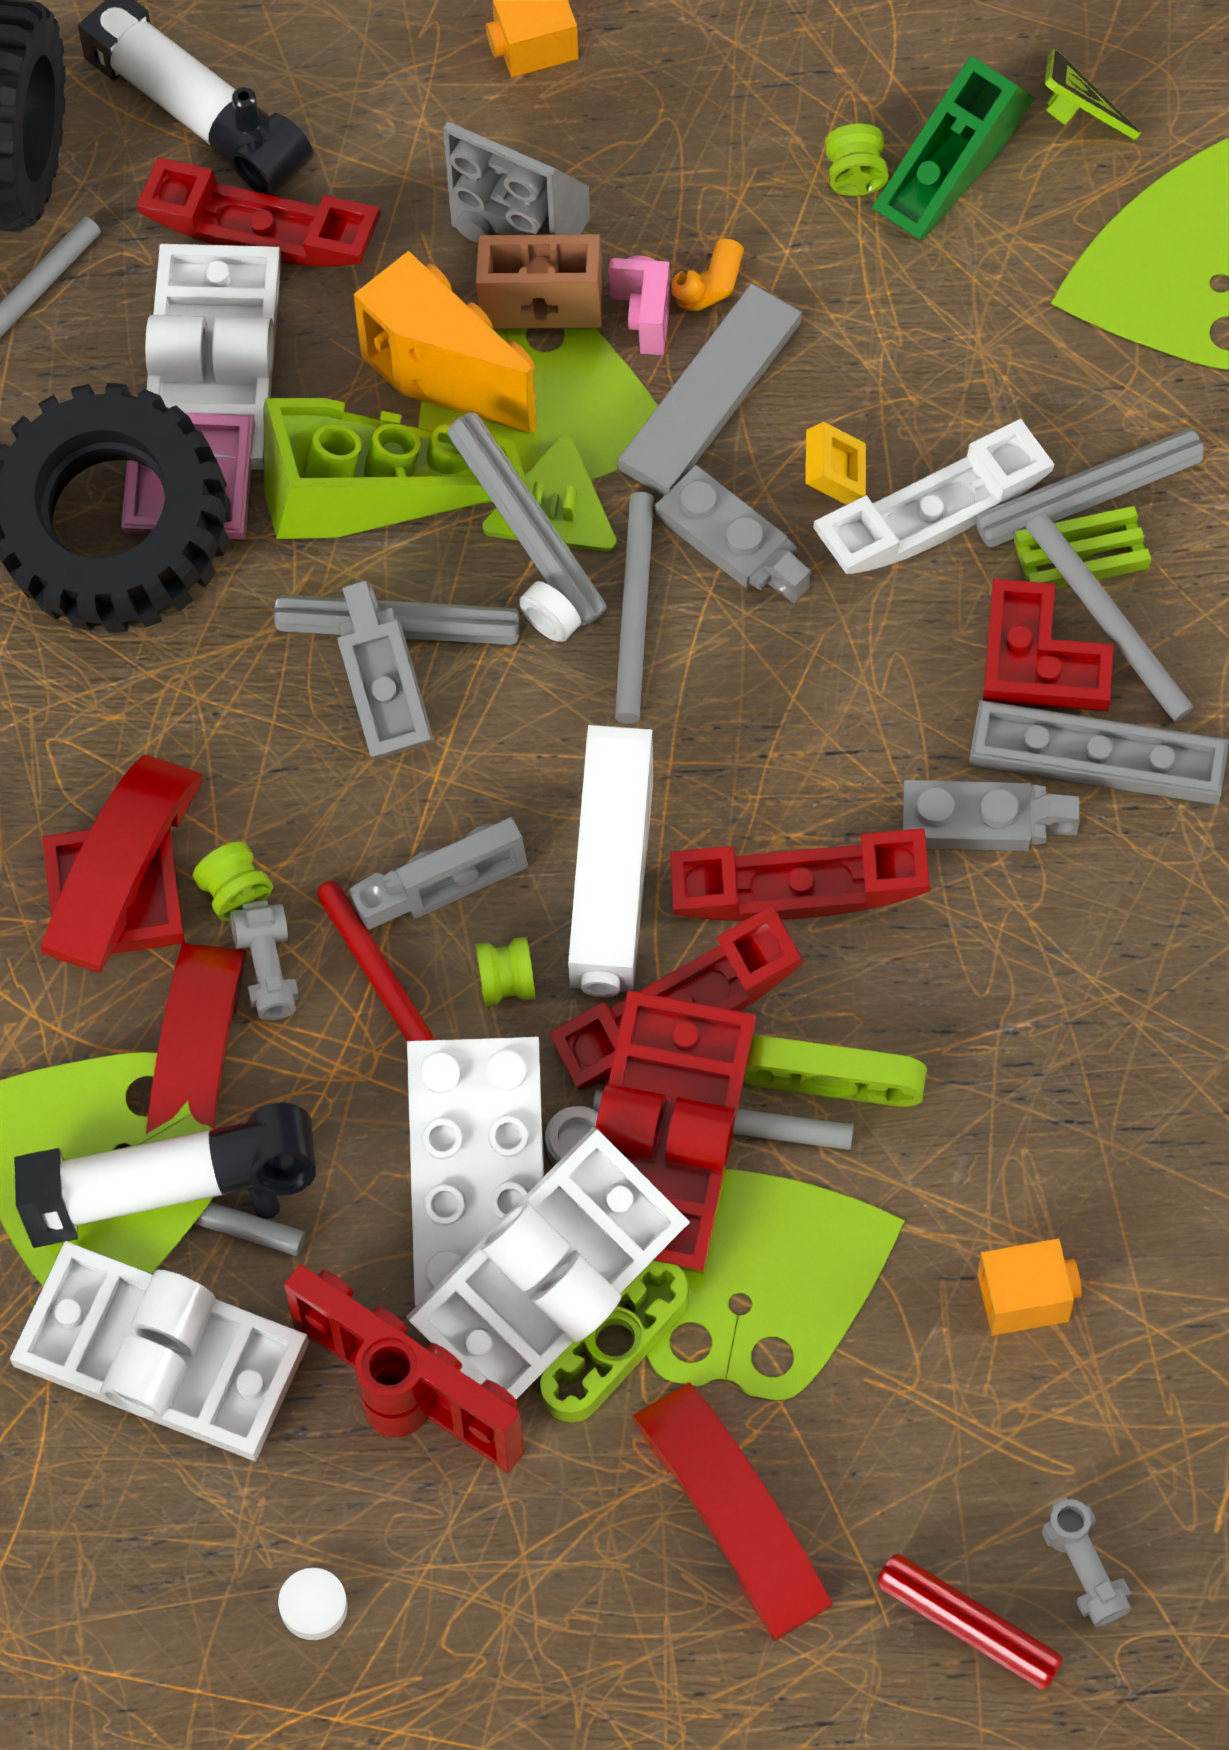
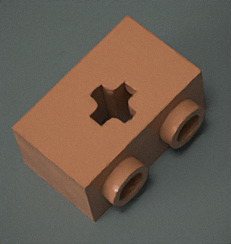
(541, 280)

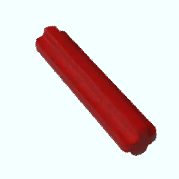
(970, 1621)

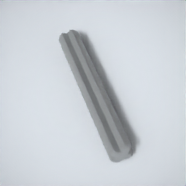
(1092, 486)
(525, 516)
(417, 619)

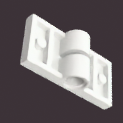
(215, 331)
(470, 1144)
(550, 1267)
(160, 1350)

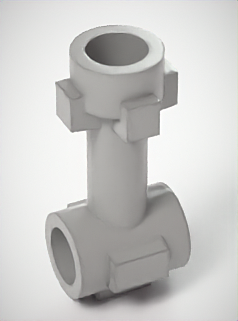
(260, 929)
(1068, 1533)

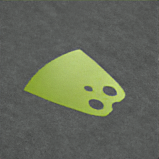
(1156, 262)
(579, 393)
(85, 1114)
(802, 1262)

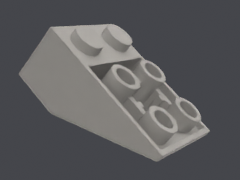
(508, 192)

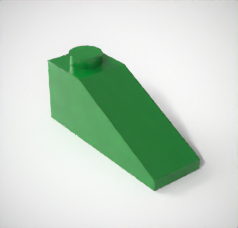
(953, 147)

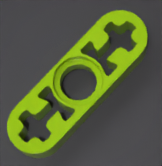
(835, 1072)
(597, 1388)

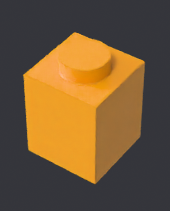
(532, 34)
(1028, 1286)

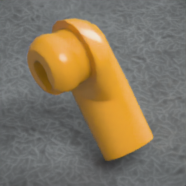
(702, 290)

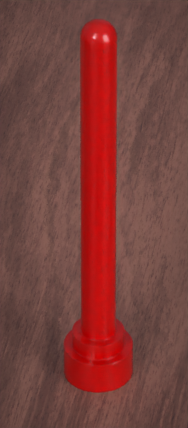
(373, 963)

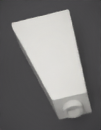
(611, 860)

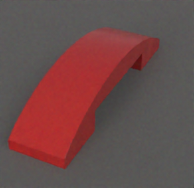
(220, 214)
(115, 859)
(801, 882)
(730, 977)
(195, 1033)
(735, 1509)

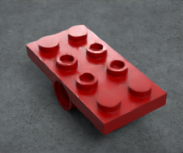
(677, 1106)
(398, 1376)

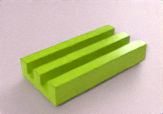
(1124, 533)

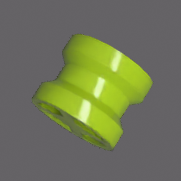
(856, 159)
(231, 879)
(505, 971)

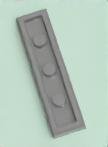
(710, 390)
(1099, 752)

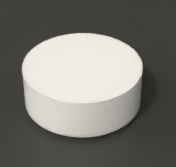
(549, 611)
(567, 1130)
(313, 1603)

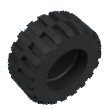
(29, 110)
(160, 567)

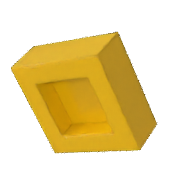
(835, 463)

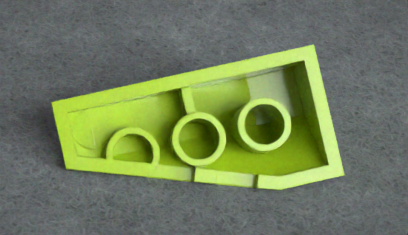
(357, 473)

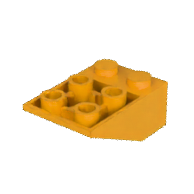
(442, 348)

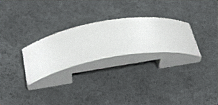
(938, 506)

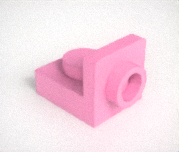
(648, 290)

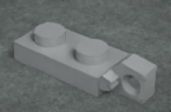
(733, 535)
(381, 676)
(987, 814)
(442, 875)

